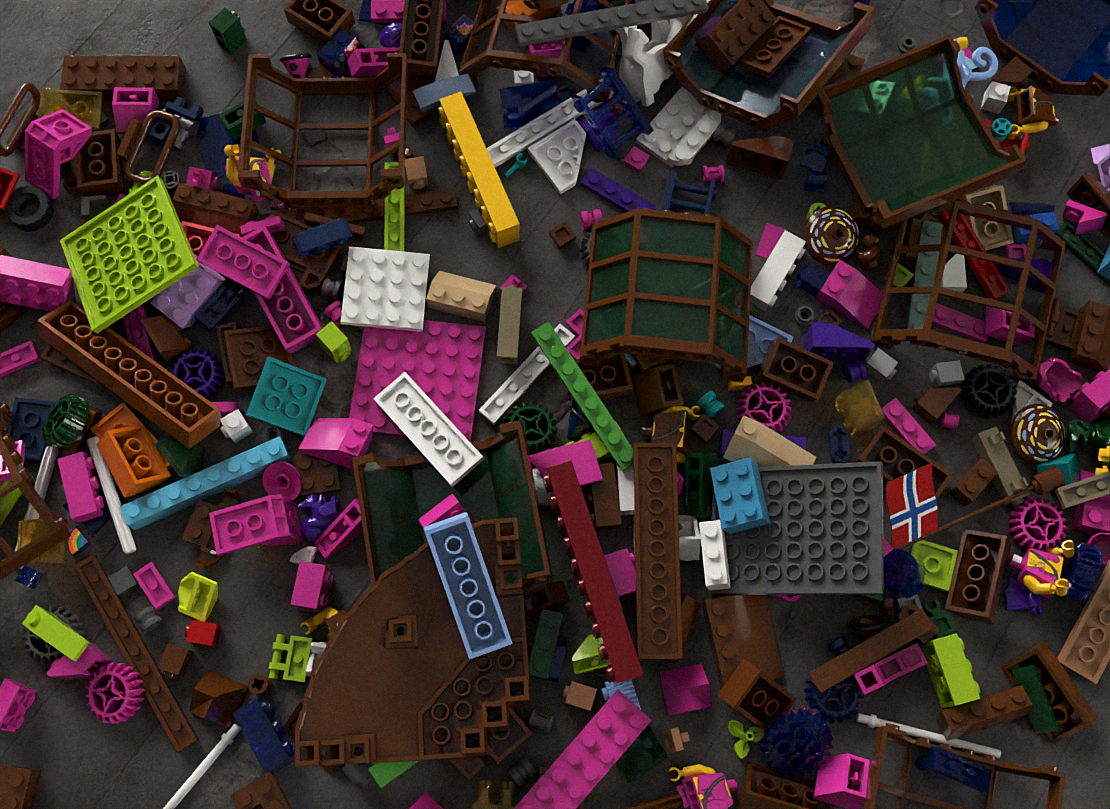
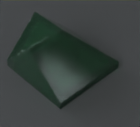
(182, 459)

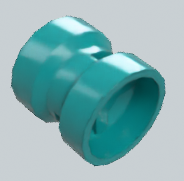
(710, 404)

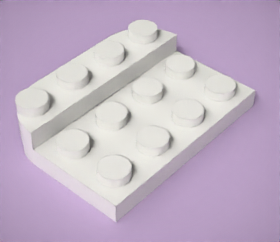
(680, 130)

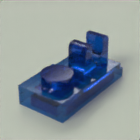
(1026, 207)

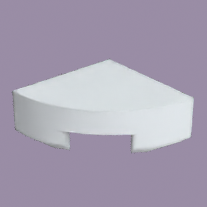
(306, 555)

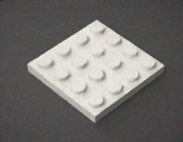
(385, 289)

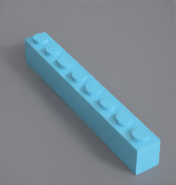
(204, 484)

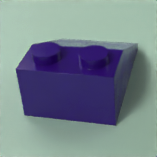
(836, 343)

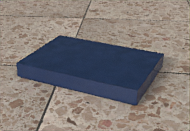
(28, 424)

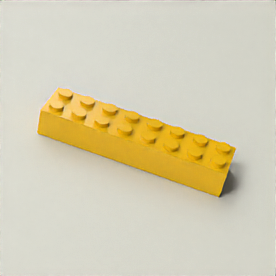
(479, 169)

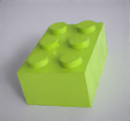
(950, 671)

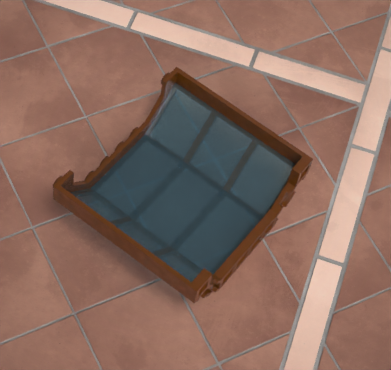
(760, 99)

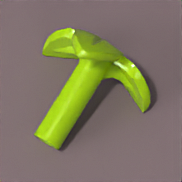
(753, 734)

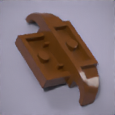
(200, 531)

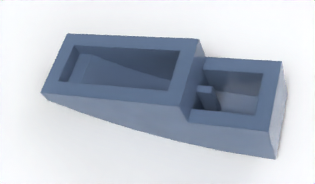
(429, 95)

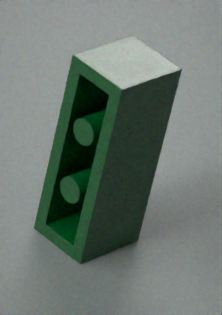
(544, 644)

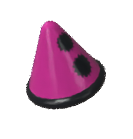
(296, 64)

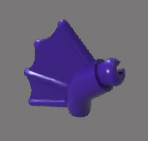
(1021, 597)

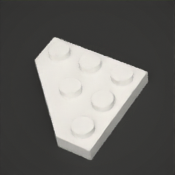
(560, 155)

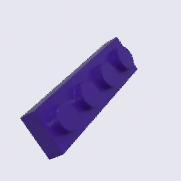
(613, 192)

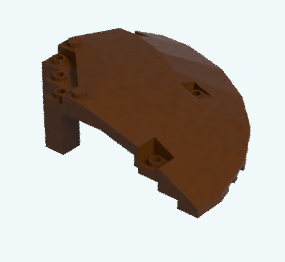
(416, 690)

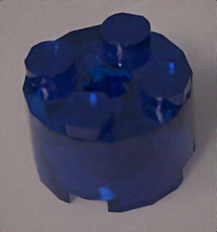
(912, 576)

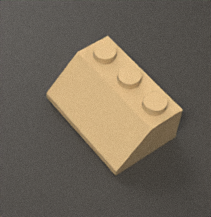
(460, 296)

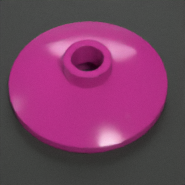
(274, 480)

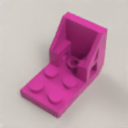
(50, 143)
(262, 521)

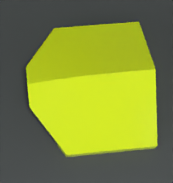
(197, 596)

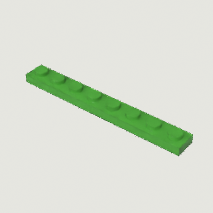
(584, 395)

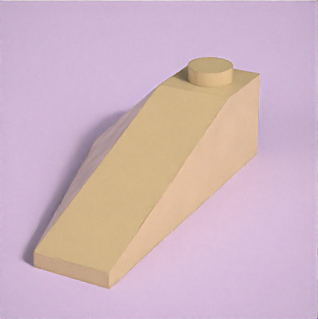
(764, 446)

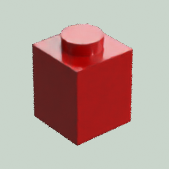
(203, 633)

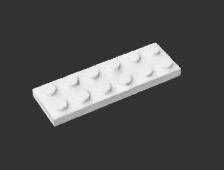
(429, 429)

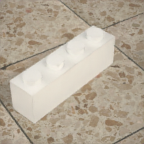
(776, 269)

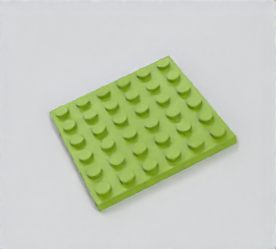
(128, 254)

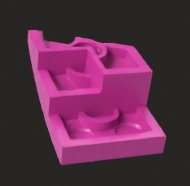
(582, 457)

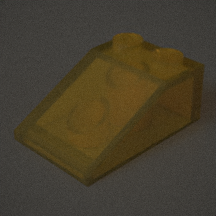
(80, 104)

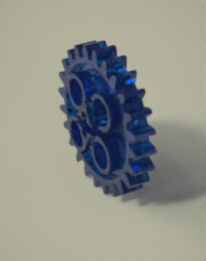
(800, 748)

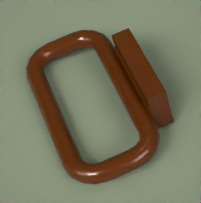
(17, 138)
(135, 138)

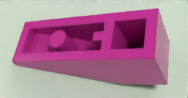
(369, 61)
(341, 531)

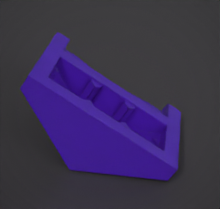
(590, 134)

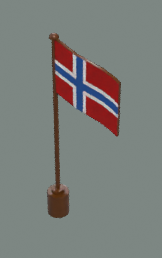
(914, 506)

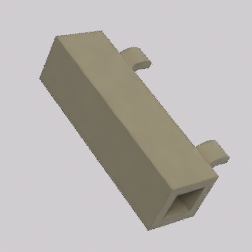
(509, 325)
(993, 450)

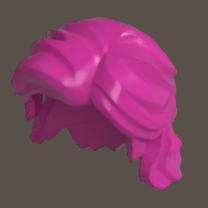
(1058, 380)

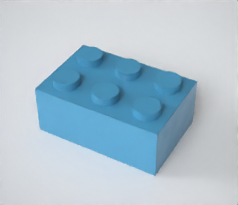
(739, 495)

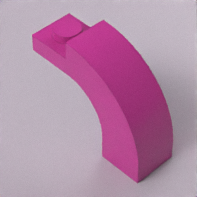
(890, 668)

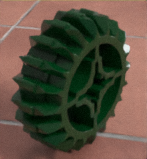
(537, 415)
(66, 421)

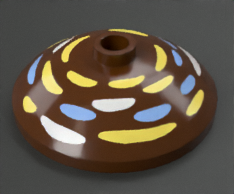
(822, 238)
(1030, 437)

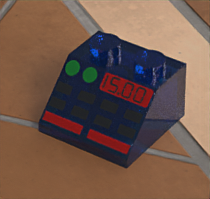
(337, 51)

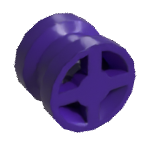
(854, 370)

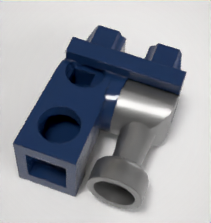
(189, 120)

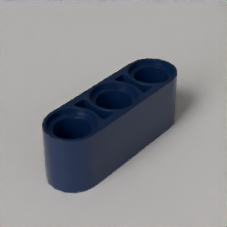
(322, 238)

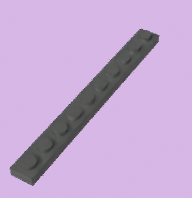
(606, 20)

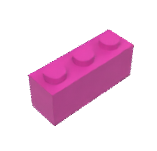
(81, 487)

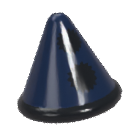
(578, 423)

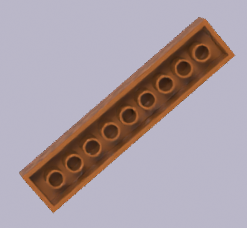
(130, 374)

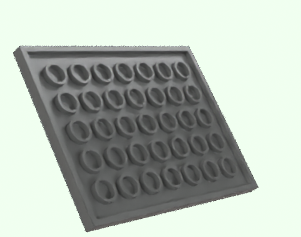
(819, 535)

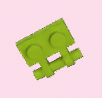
(297, 658)

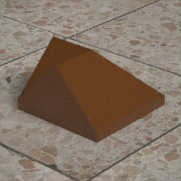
(217, 698)

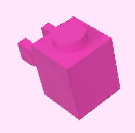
(203, 178)

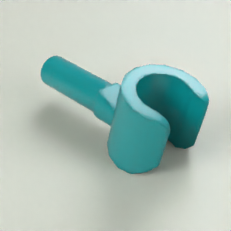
(518, 164)

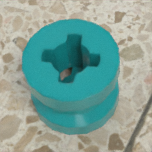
(1003, 125)

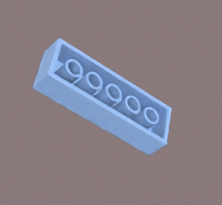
(467, 585)

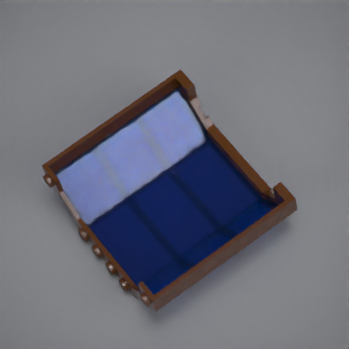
(1057, 39)

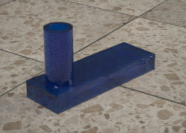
(955, 768)

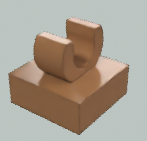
(673, 740)

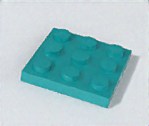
(286, 396)

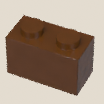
(973, 482)

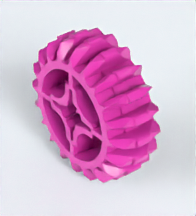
(760, 394)
(1035, 510)
(121, 687)

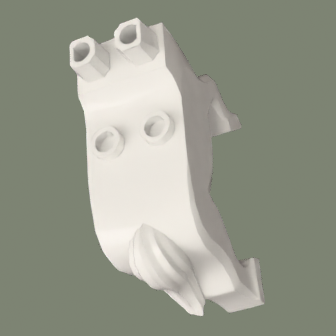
(643, 60)

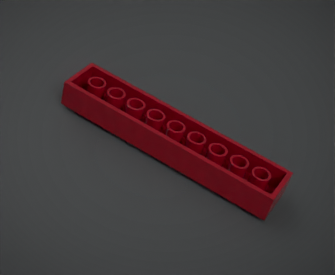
(593, 574)

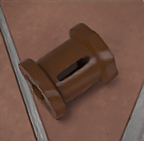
(253, 682)

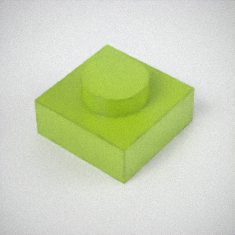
(902, 276)

